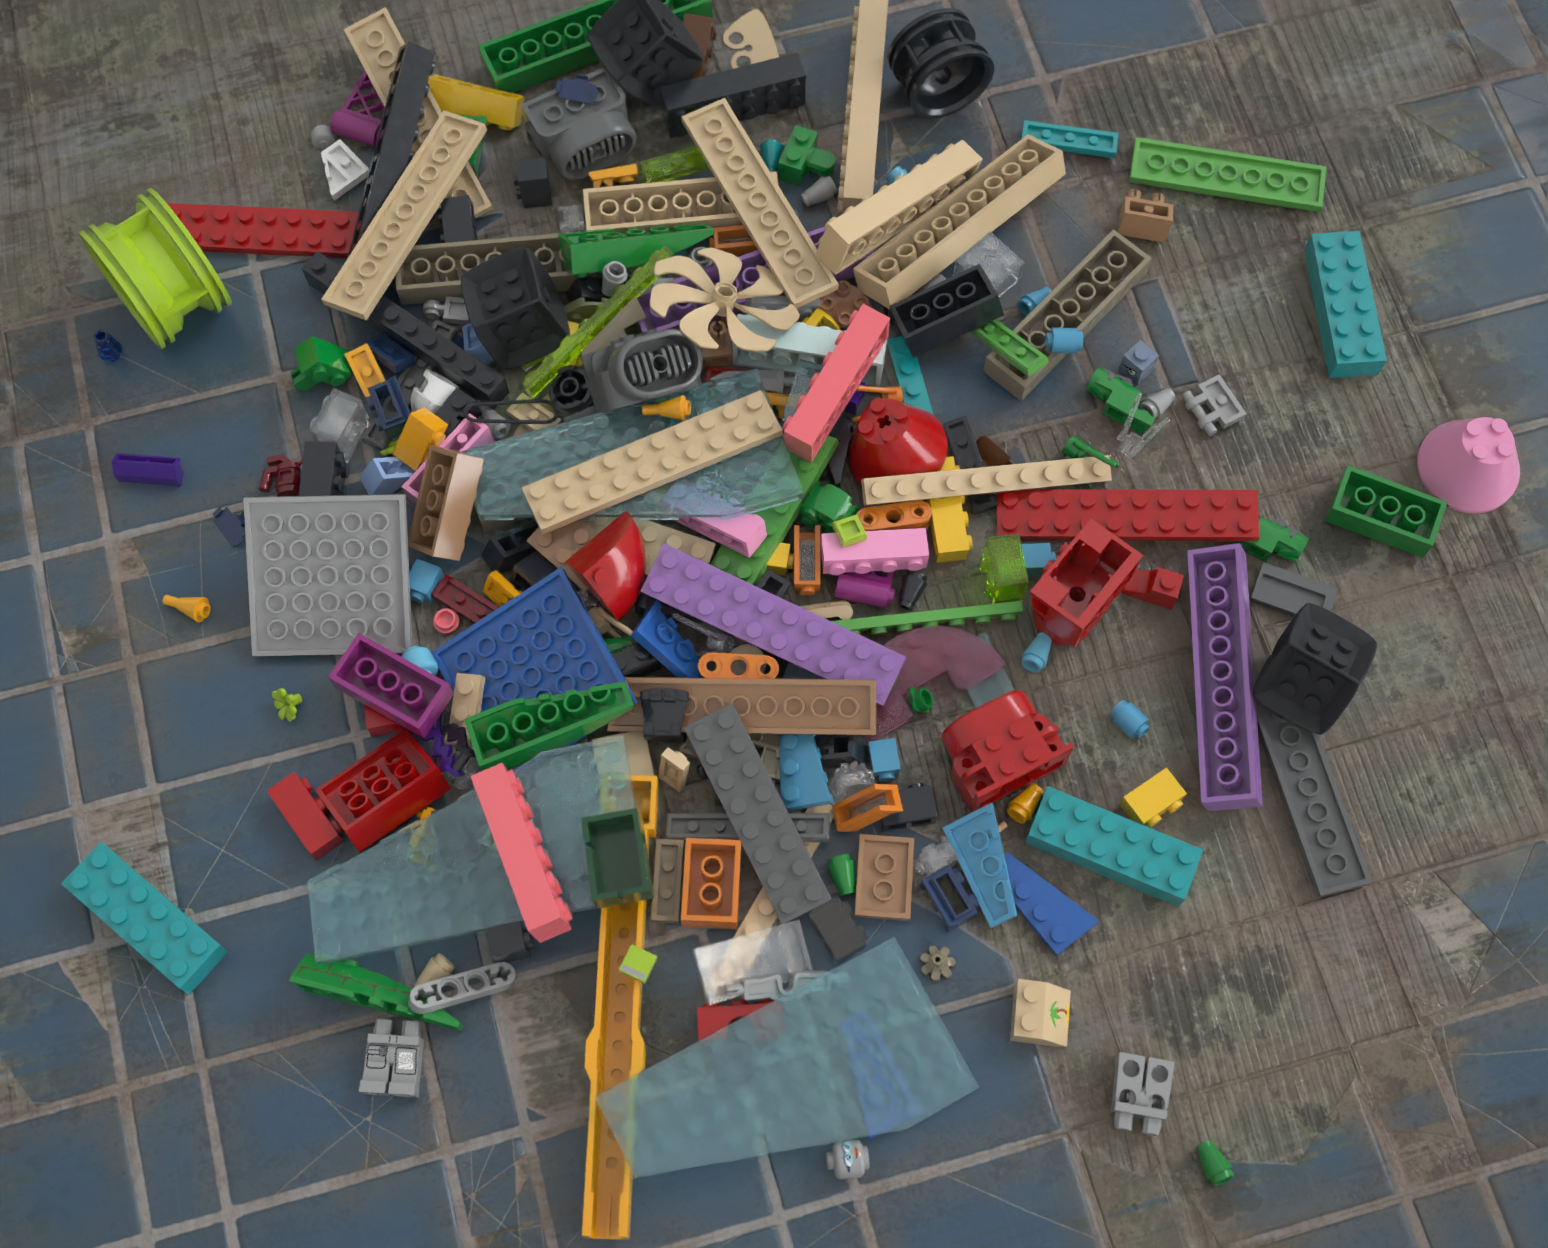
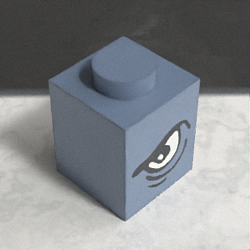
(1138, 362)

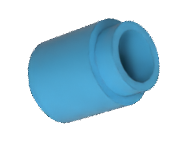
(1064, 340)
(1130, 719)

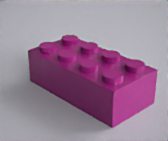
(391, 685)

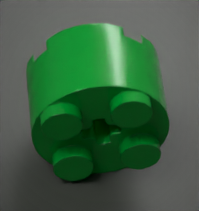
(826, 506)

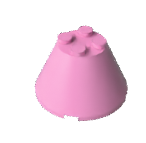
(1470, 464)

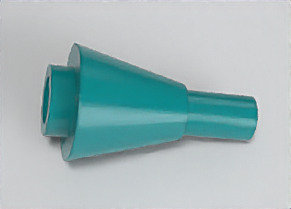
(771, 153)

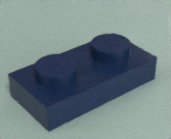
(390, 353)

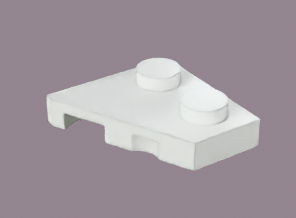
(342, 169)

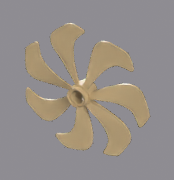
(720, 300)

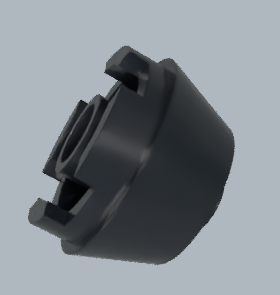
(570, 390)

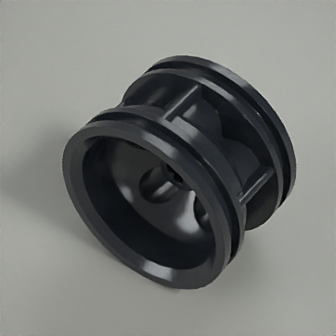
(940, 63)

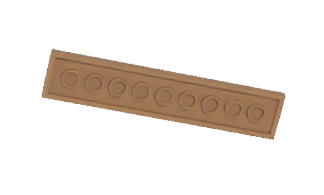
(768, 703)

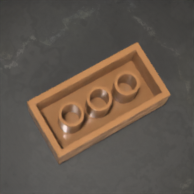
(445, 503)

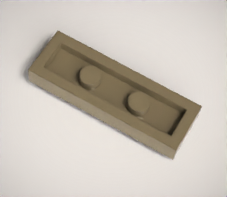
(667, 881)

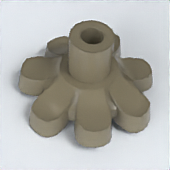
(937, 968)

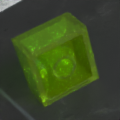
(1004, 569)

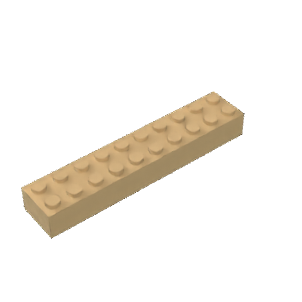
(862, 103)
(959, 221)

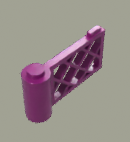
(358, 124)
(866, 587)

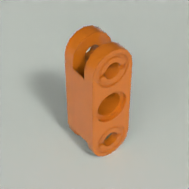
(904, 514)
(724, 662)

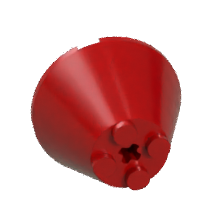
(896, 441)

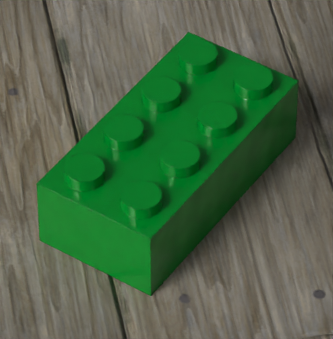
(1386, 511)

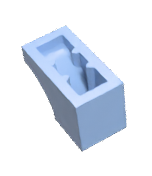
(385, 475)

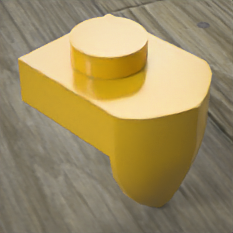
(821, 318)

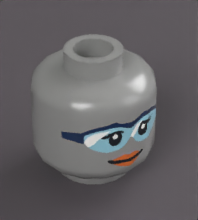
(848, 1159)

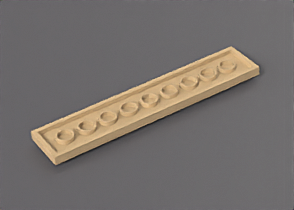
(377, 47)
(759, 203)
(404, 215)
(651, 462)

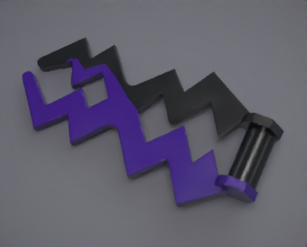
(447, 760)

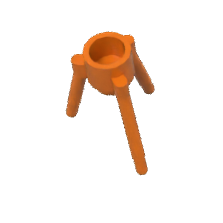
(885, 393)

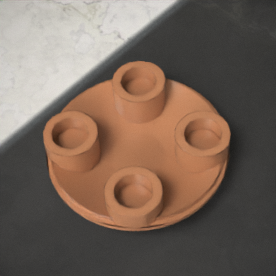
(843, 302)

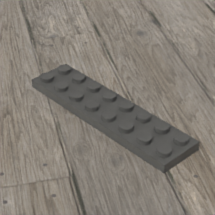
(1313, 805)
(757, 814)

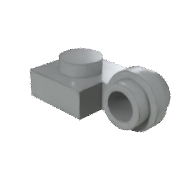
(453, 310)

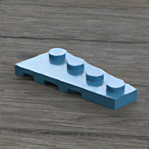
(801, 773)
(983, 863)

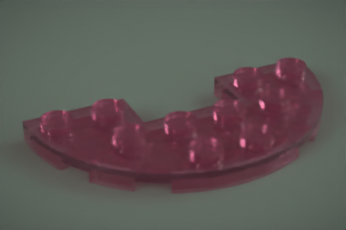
(928, 654)

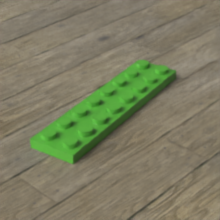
(1228, 174)
(777, 520)

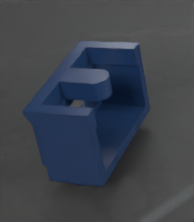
(393, 426)
(940, 902)

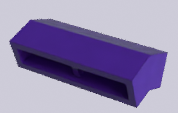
(147, 469)

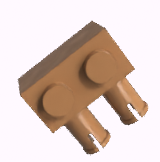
(1145, 218)
(723, 355)

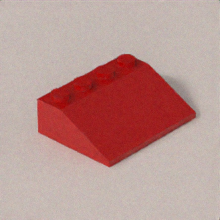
(383, 789)

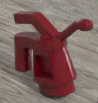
(287, 476)

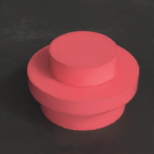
(446, 621)

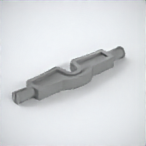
(770, 985)

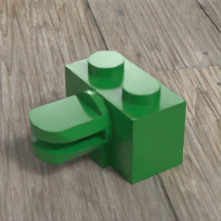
(803, 156)
(320, 362)

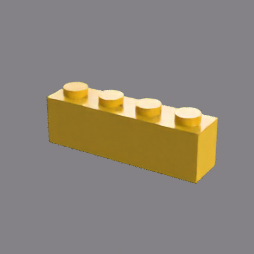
(476, 100)
(949, 524)

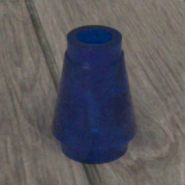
(107, 346)

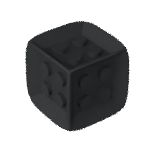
(644, 47)
(514, 308)
(1315, 668)

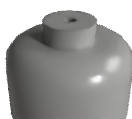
(322, 137)

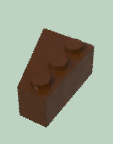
(703, 32)

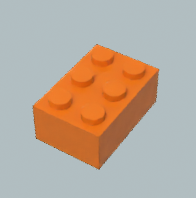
(711, 883)

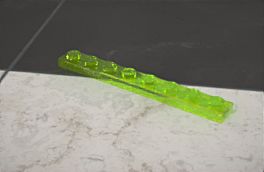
(572, 345)

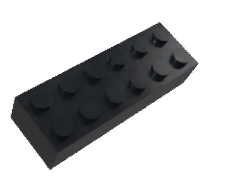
(748, 90)

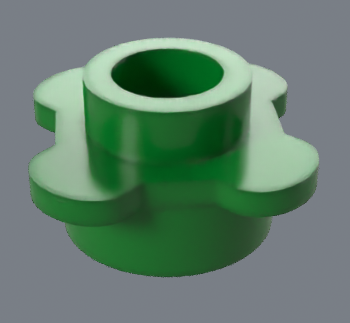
(920, 700)

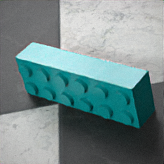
(1344, 304)
(1114, 846)
(144, 918)

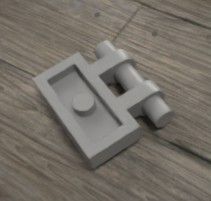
(1220, 402)

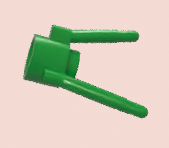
(1076, 448)

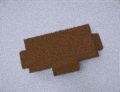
(991, 453)

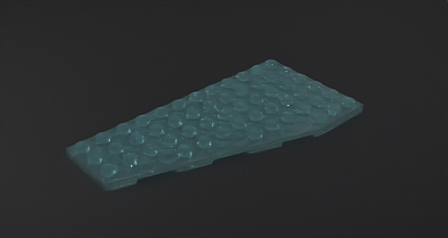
(727, 489)
(446, 871)
(808, 1070)

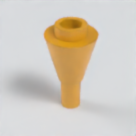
(673, 408)
(194, 607)

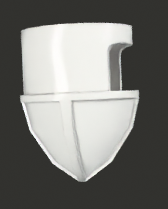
(432, 393)

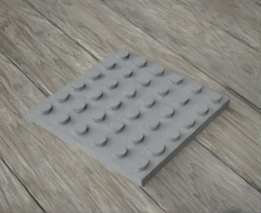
(327, 573)

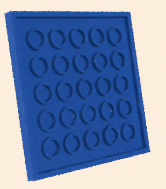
(533, 647)

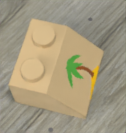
(1040, 1013)

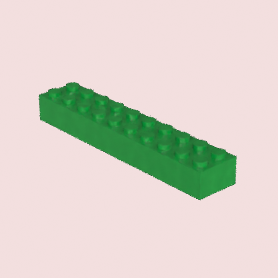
(556, 45)

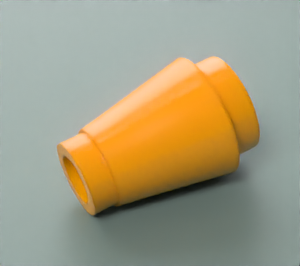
(1023, 805)

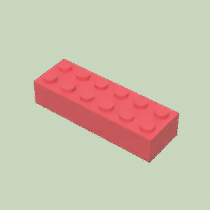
(836, 382)
(521, 852)

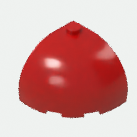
(613, 566)

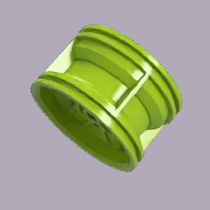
(155, 267)

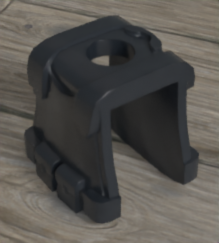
(664, 714)

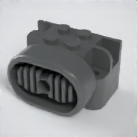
(581, 134)
(626, 372)

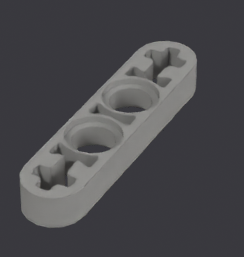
(463, 990)

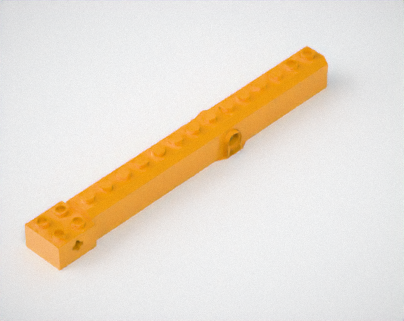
(615, 1047)

